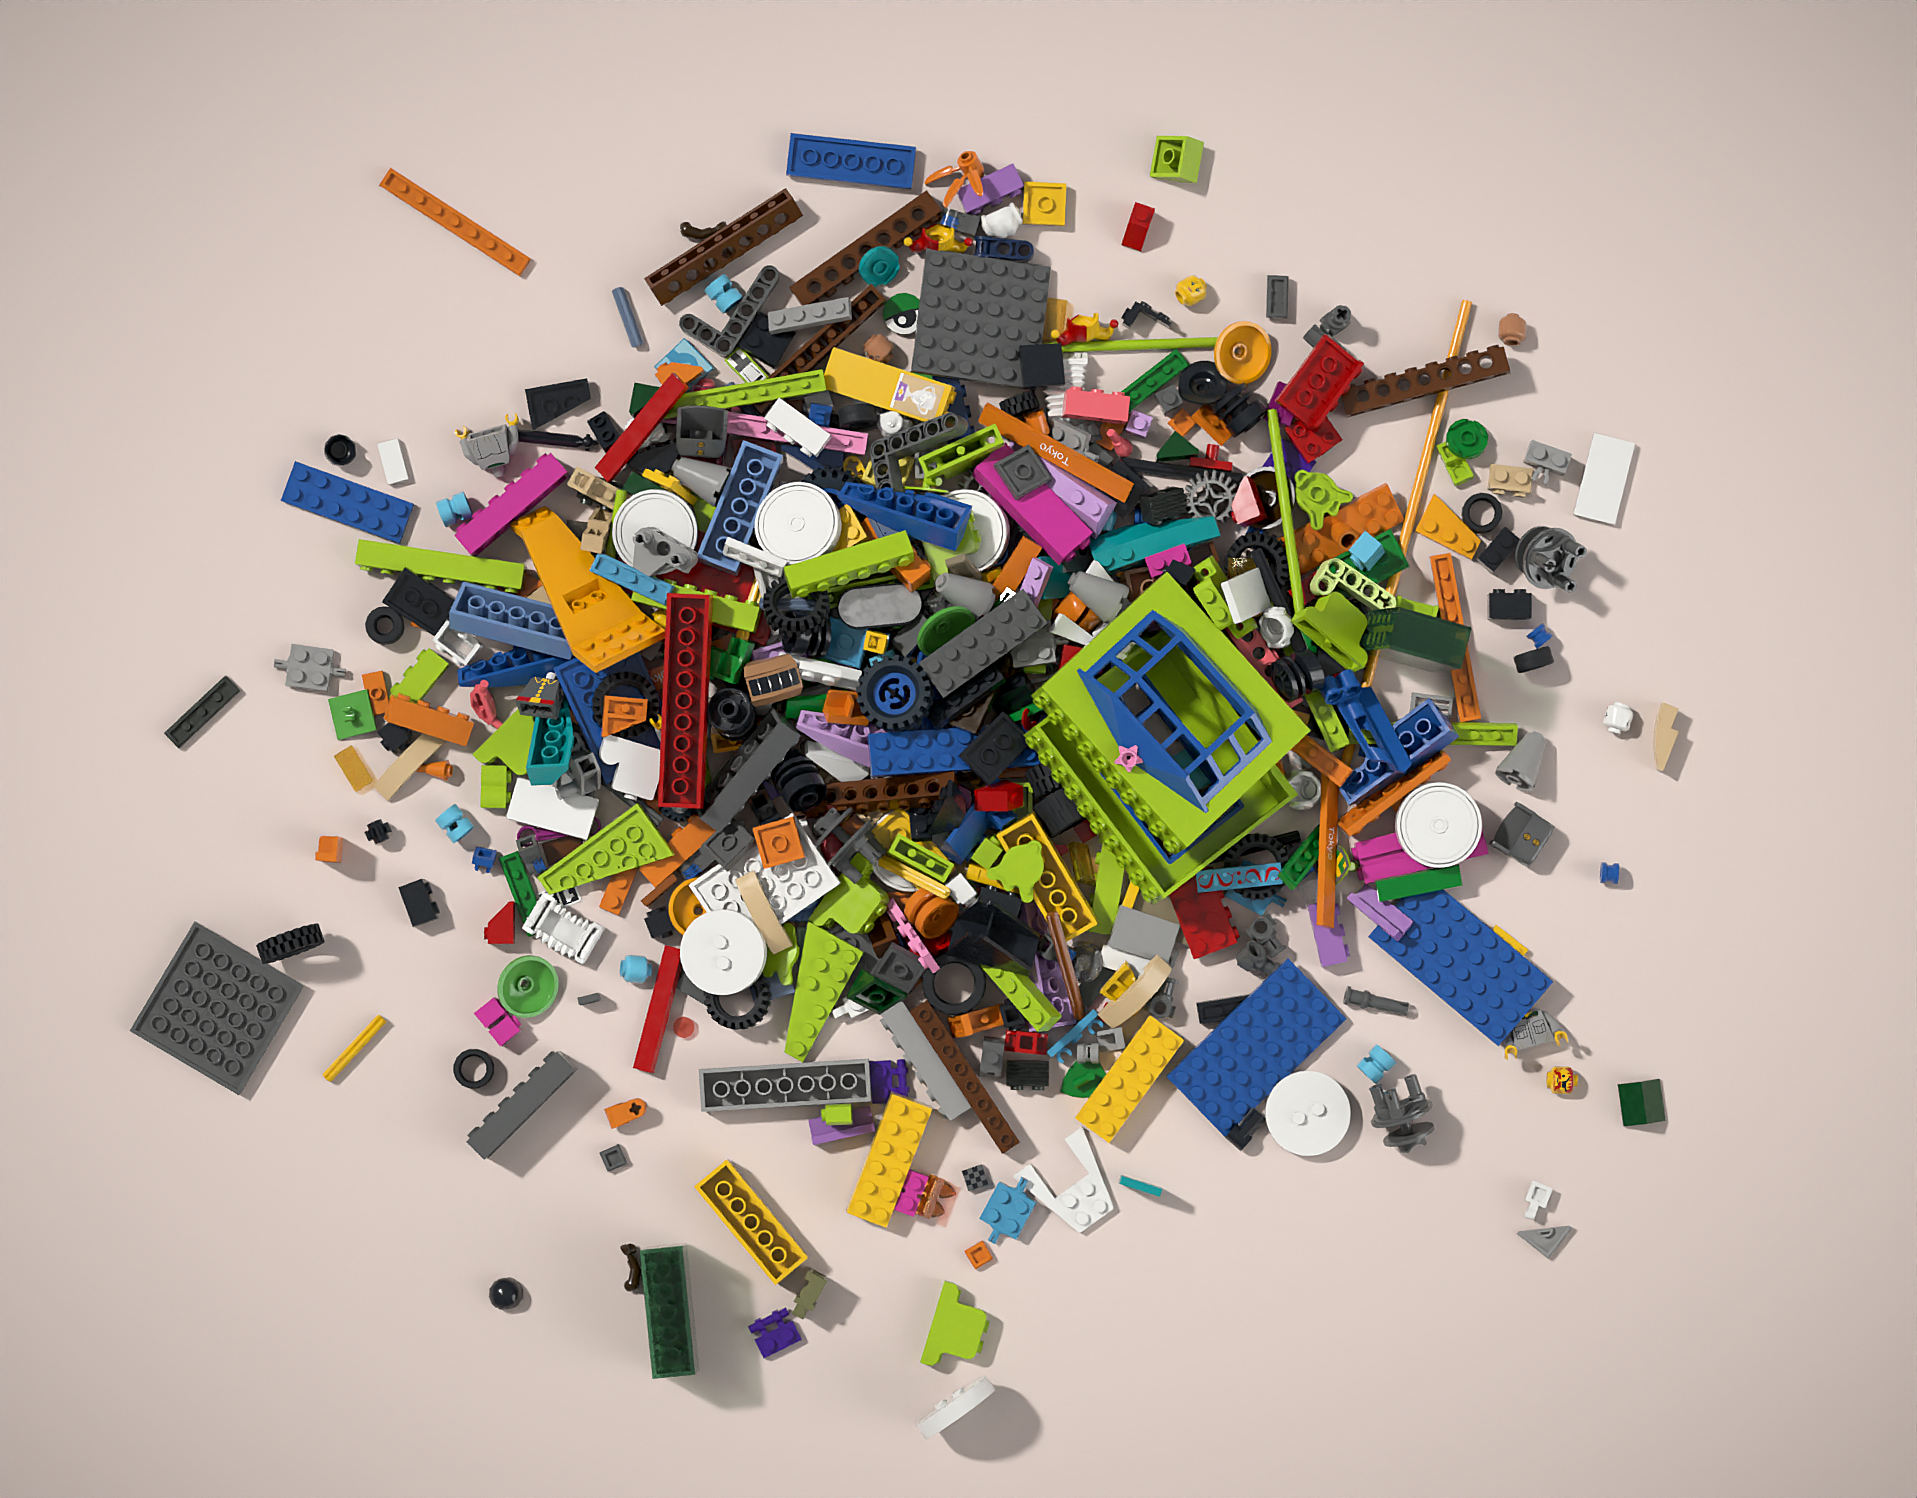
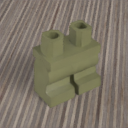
(809, 1293)

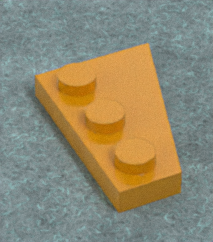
(1447, 529)

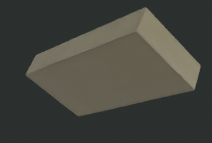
(963, 566)

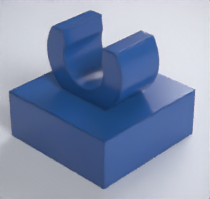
(820, 414)
(1002, 819)
(484, 857)

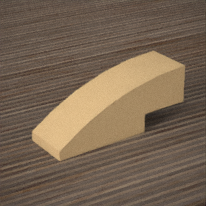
(597, 531)
(1664, 735)

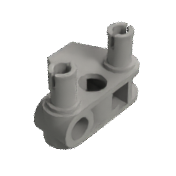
(652, 553)
(581, 782)

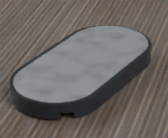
(879, 606)

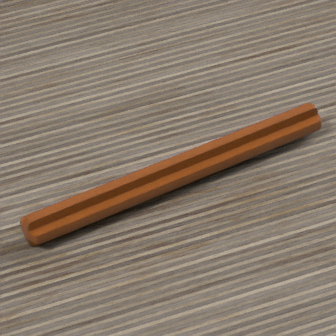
(1065, 965)

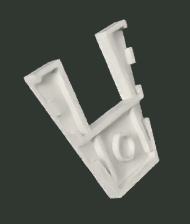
(1068, 629)
(1083, 1201)

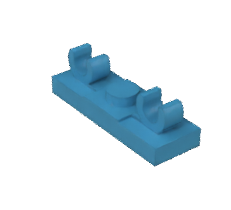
(1074, 1035)

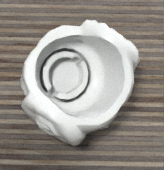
(1002, 222)
(892, 422)
(1276, 627)
(1307, 787)

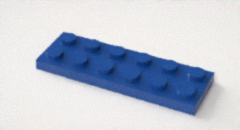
(851, 161)
(347, 502)

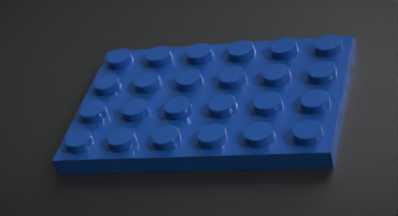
(579, 686)

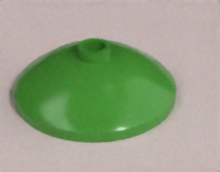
(943, 627)
(537, 992)

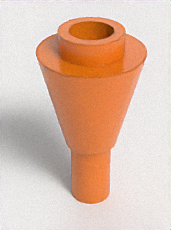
(440, 770)

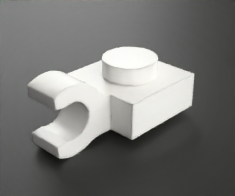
(850, 1007)
(1537, 1197)

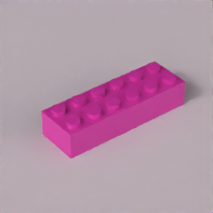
(512, 504)

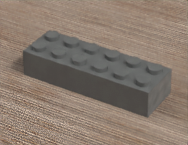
(983, 643)
(747, 769)
(522, 1105)

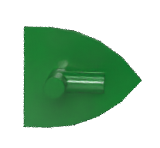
(1082, 1079)

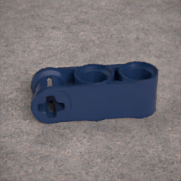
(992, 244)

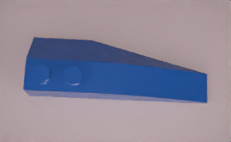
(922, 516)
(509, 668)
(1422, 735)

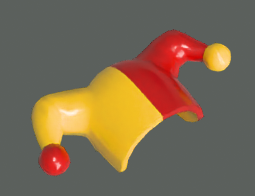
(938, 238)
(1084, 329)

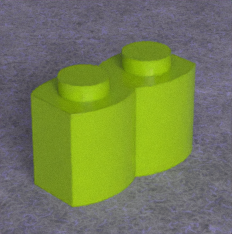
(495, 786)
(837, 1114)

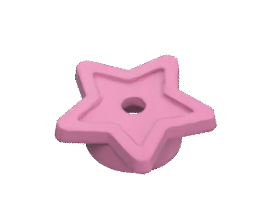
(1128, 763)

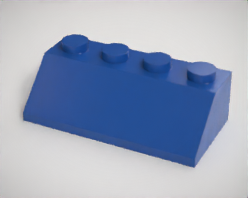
(970, 832)

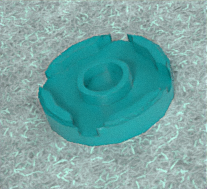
(879, 266)

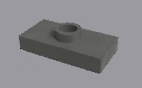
(1277, 296)

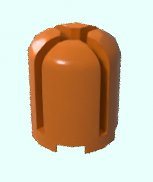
(1076, 611)

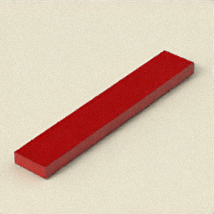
(641, 427)
(658, 1010)

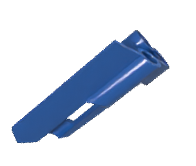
(1363, 711)

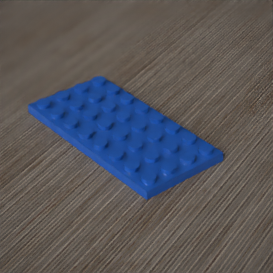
(1465, 963)
(1256, 1047)

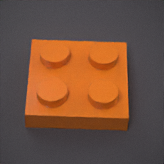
(778, 842)

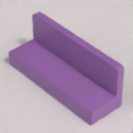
(1381, 913)
(862, 1124)

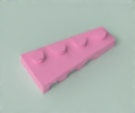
(915, 942)

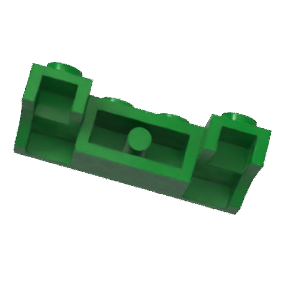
(730, 663)

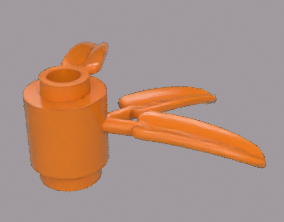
(972, 170)

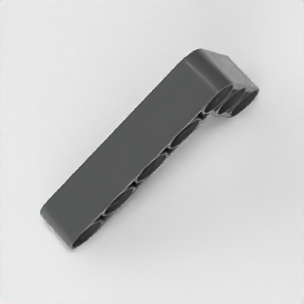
(737, 317)
(911, 445)

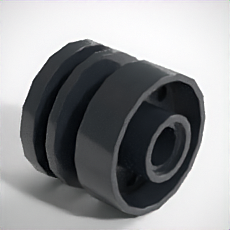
(1240, 411)
(813, 645)
(1297, 675)
(732, 714)
(800, 784)

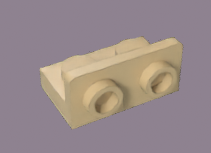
(1509, 479)

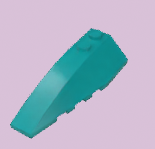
(1130, 544)
(550, 747)

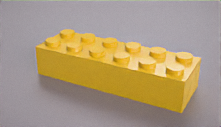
(1056, 887)
(1129, 1079)
(889, 1159)
(751, 1221)

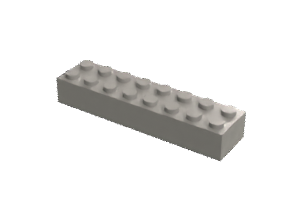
(785, 1085)

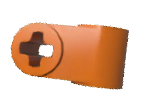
(1037, 420)
(622, 1113)

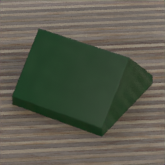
(640, 396)
(1176, 449)
(874, 993)
(1641, 1102)

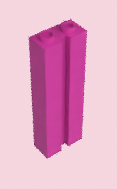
(1038, 513)
(1385, 858)

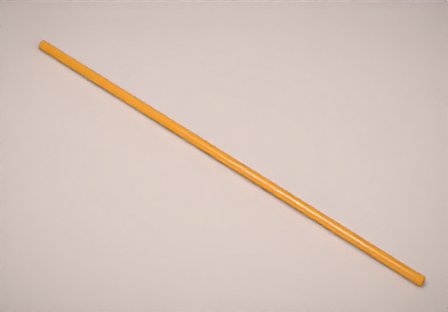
(1417, 489)

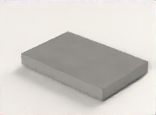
(1142, 934)

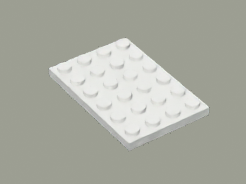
(786, 886)

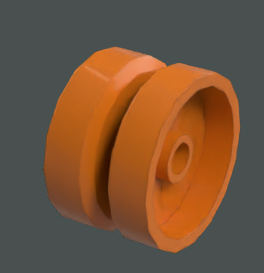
(931, 913)

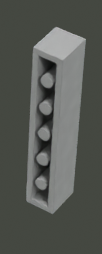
(925, 1060)

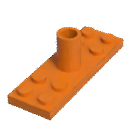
(1370, 512)
(1392, 795)

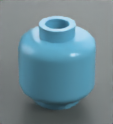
(635, 969)

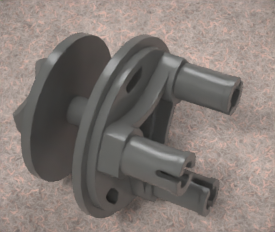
(1549, 557)
(861, 841)
(1394, 1112)

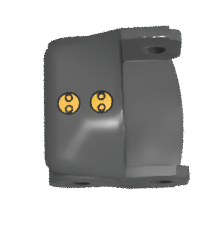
(701, 431)
(1522, 835)

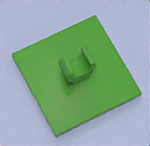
(352, 714)

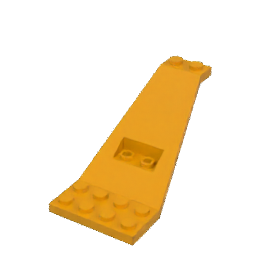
(592, 611)

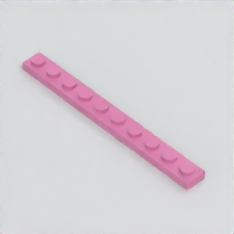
(756, 427)

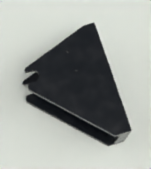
(994, 938)

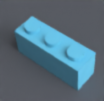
(1366, 551)

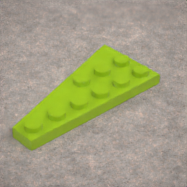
(620, 846)
(822, 976)

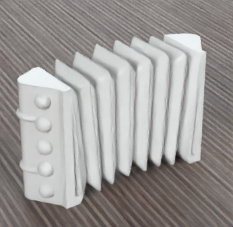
(1074, 375)
(562, 929)

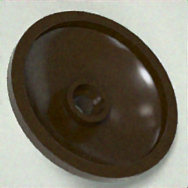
(1267, 487)

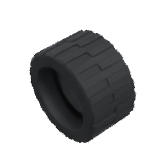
(1057, 813)
(954, 1008)

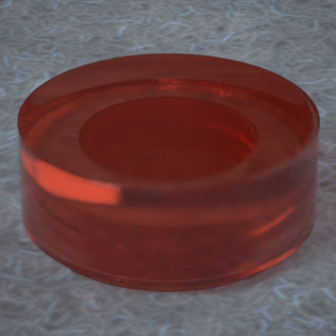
(683, 1027)

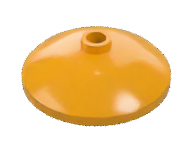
(1252, 352)
(683, 906)

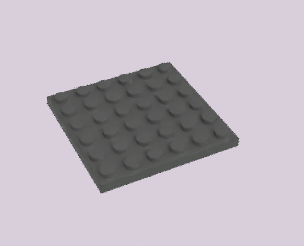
(978, 316)
(217, 1008)

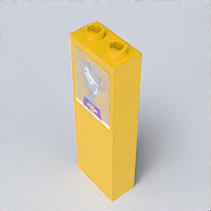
(887, 386)

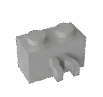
(1546, 458)

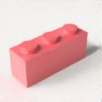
(1096, 405)

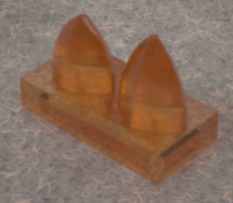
(935, 1188)

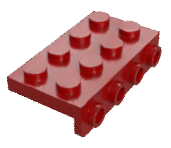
(1319, 383)
(1203, 918)

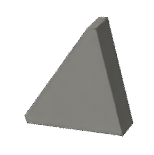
(1545, 1239)

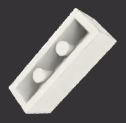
(797, 428)

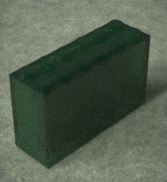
(1415, 639)
(669, 1310)

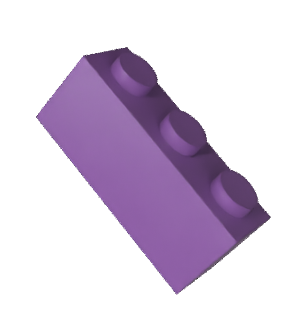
(995, 188)
(1329, 941)

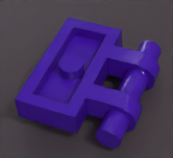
(881, 1080)
(778, 1338)

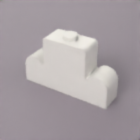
(636, 766)

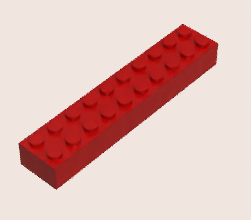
(685, 700)

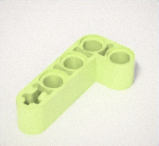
(1357, 587)

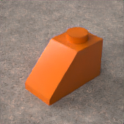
(685, 372)

